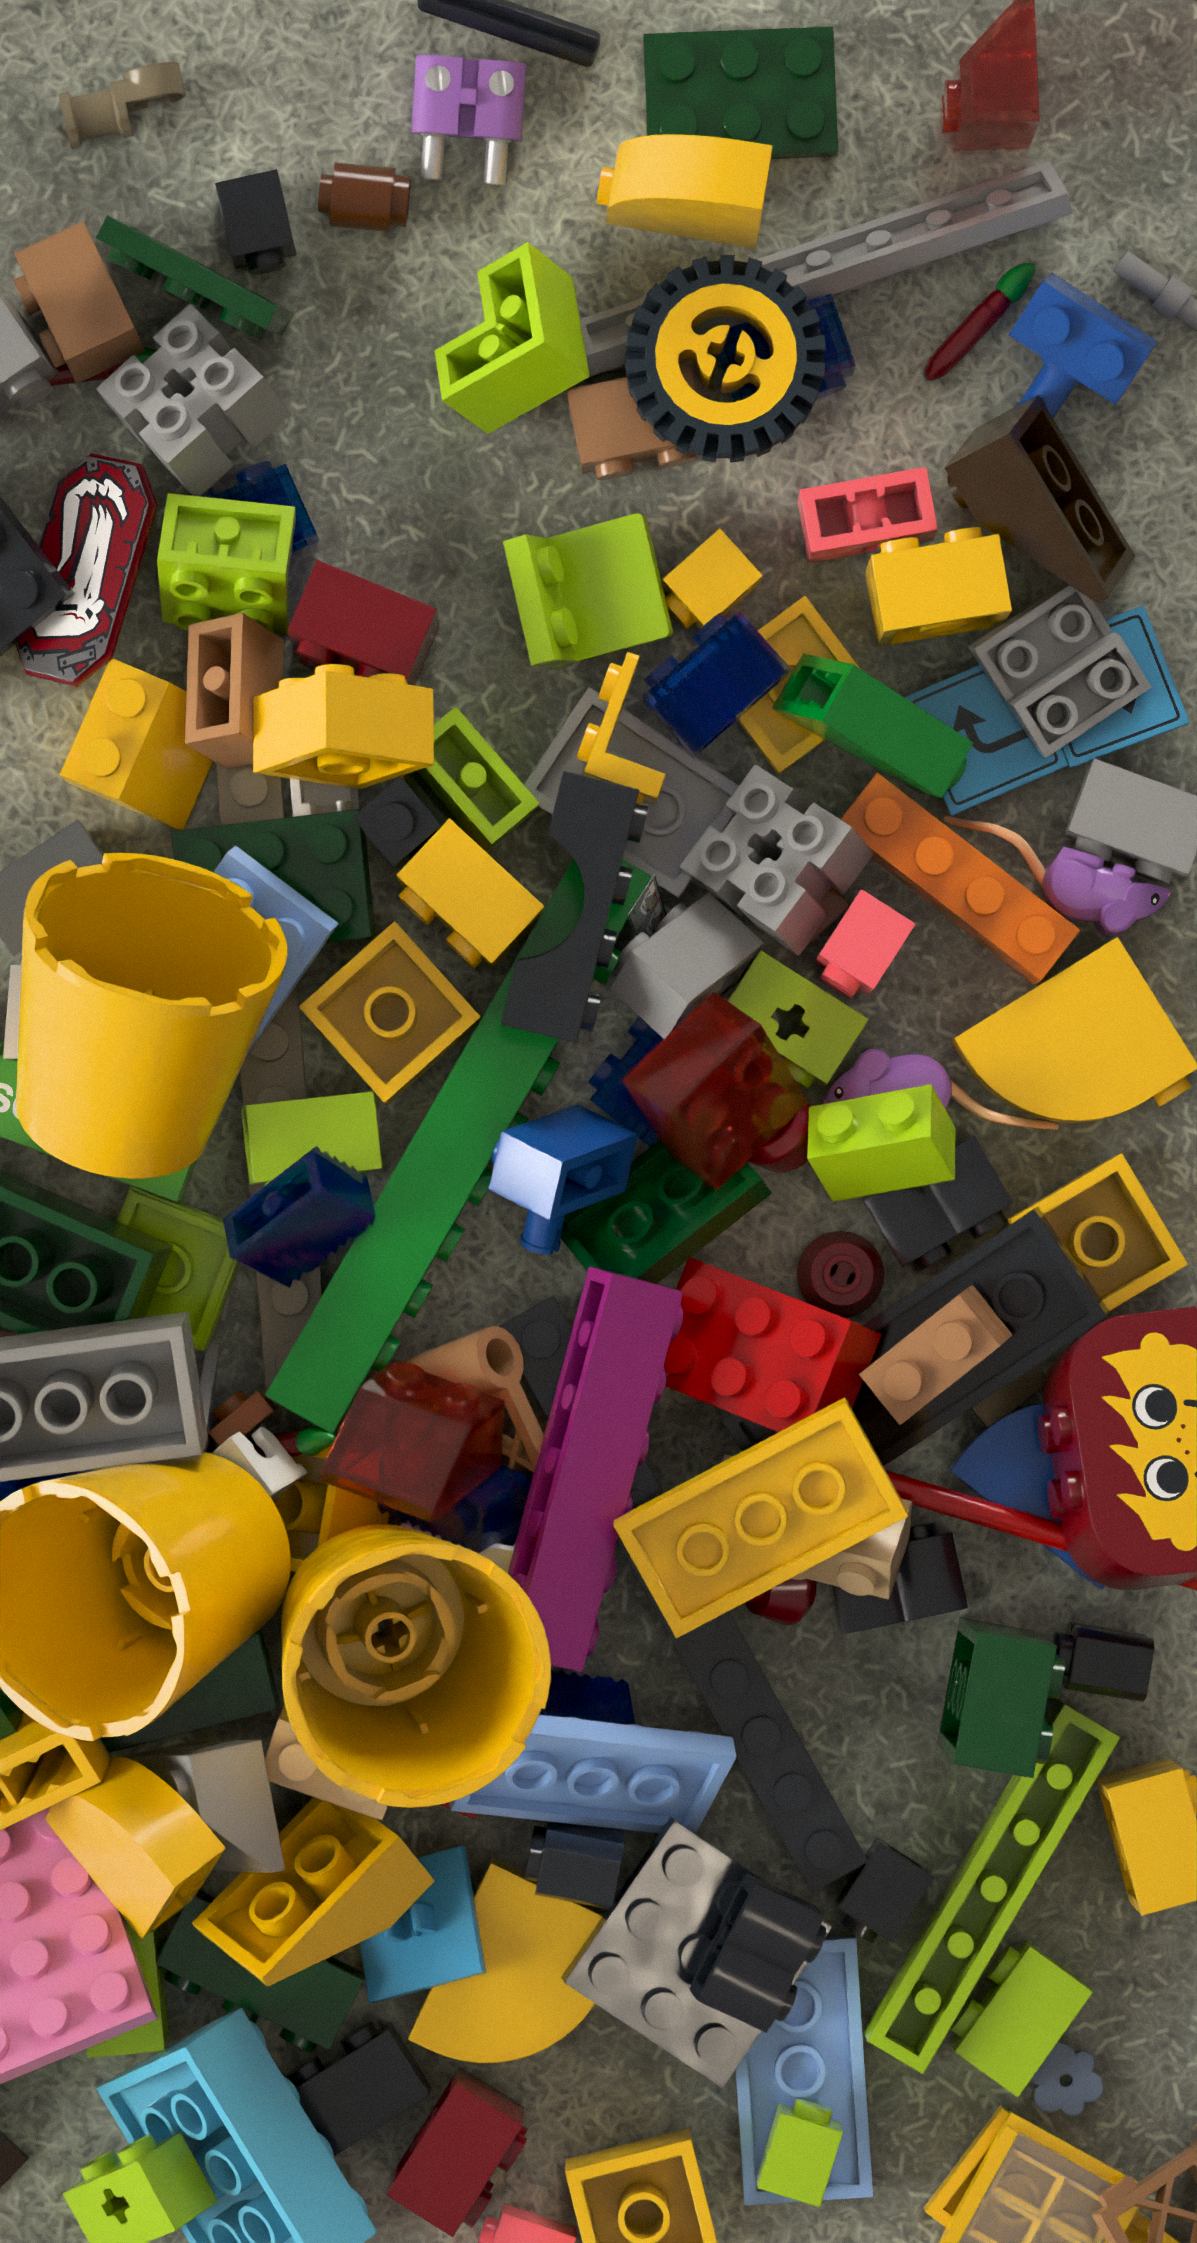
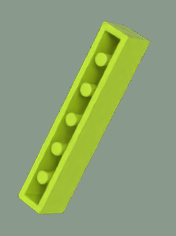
(988, 1891)

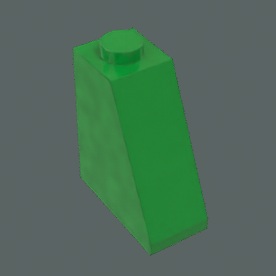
(874, 724)

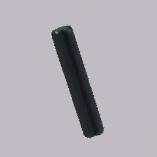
(520, 26)

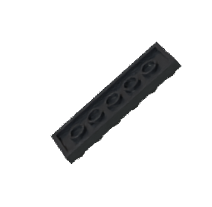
(1028, 1285)

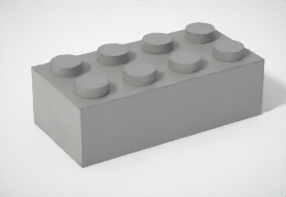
(99, 1397)

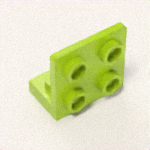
(225, 561)
(588, 591)

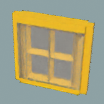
(1033, 2191)

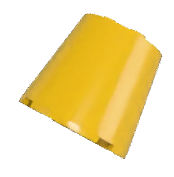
(137, 1009)
(132, 1588)
(435, 1699)

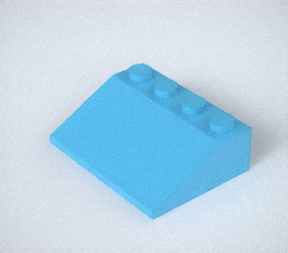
(247, 2135)

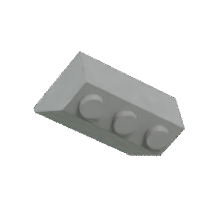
(230, 1793)

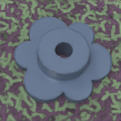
(1084, 2083)

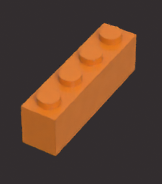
(959, 880)

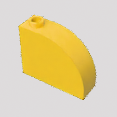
(688, 187)
(1080, 1044)
(45, 1769)
(138, 1843)
(521, 1997)

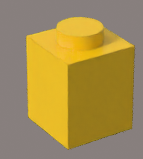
(709, 582)

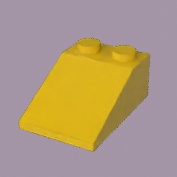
(338, 1887)

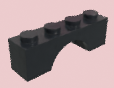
(553, 989)

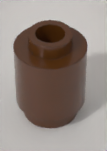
(365, 197)

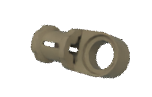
(109, 109)

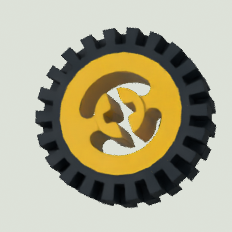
(664, 336)

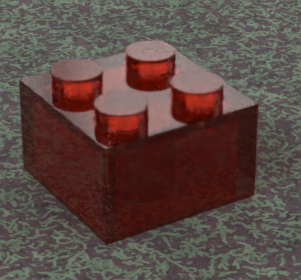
(715, 1090)

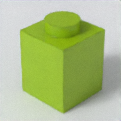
(800, 2152)

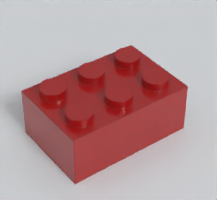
(762, 1350)

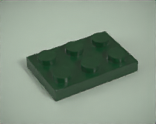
(745, 87)
(192, 280)
(313, 854)
(659, 1217)

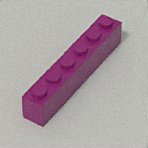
(592, 1454)

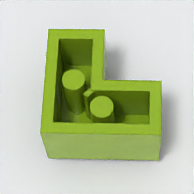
(524, 347)

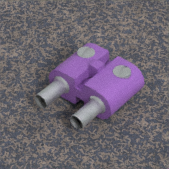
(468, 101)

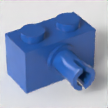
(1078, 345)
(560, 1168)

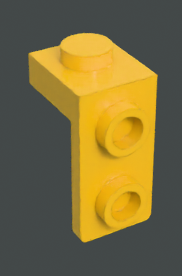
(598, 738)

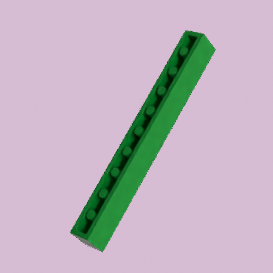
(431, 1187)

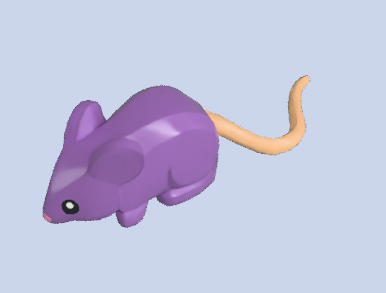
(1080, 885)
(877, 1073)

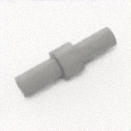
(1169, 296)

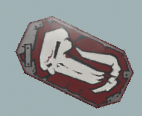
(97, 545)

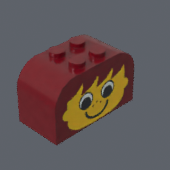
(1126, 1448)

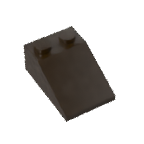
(1039, 499)

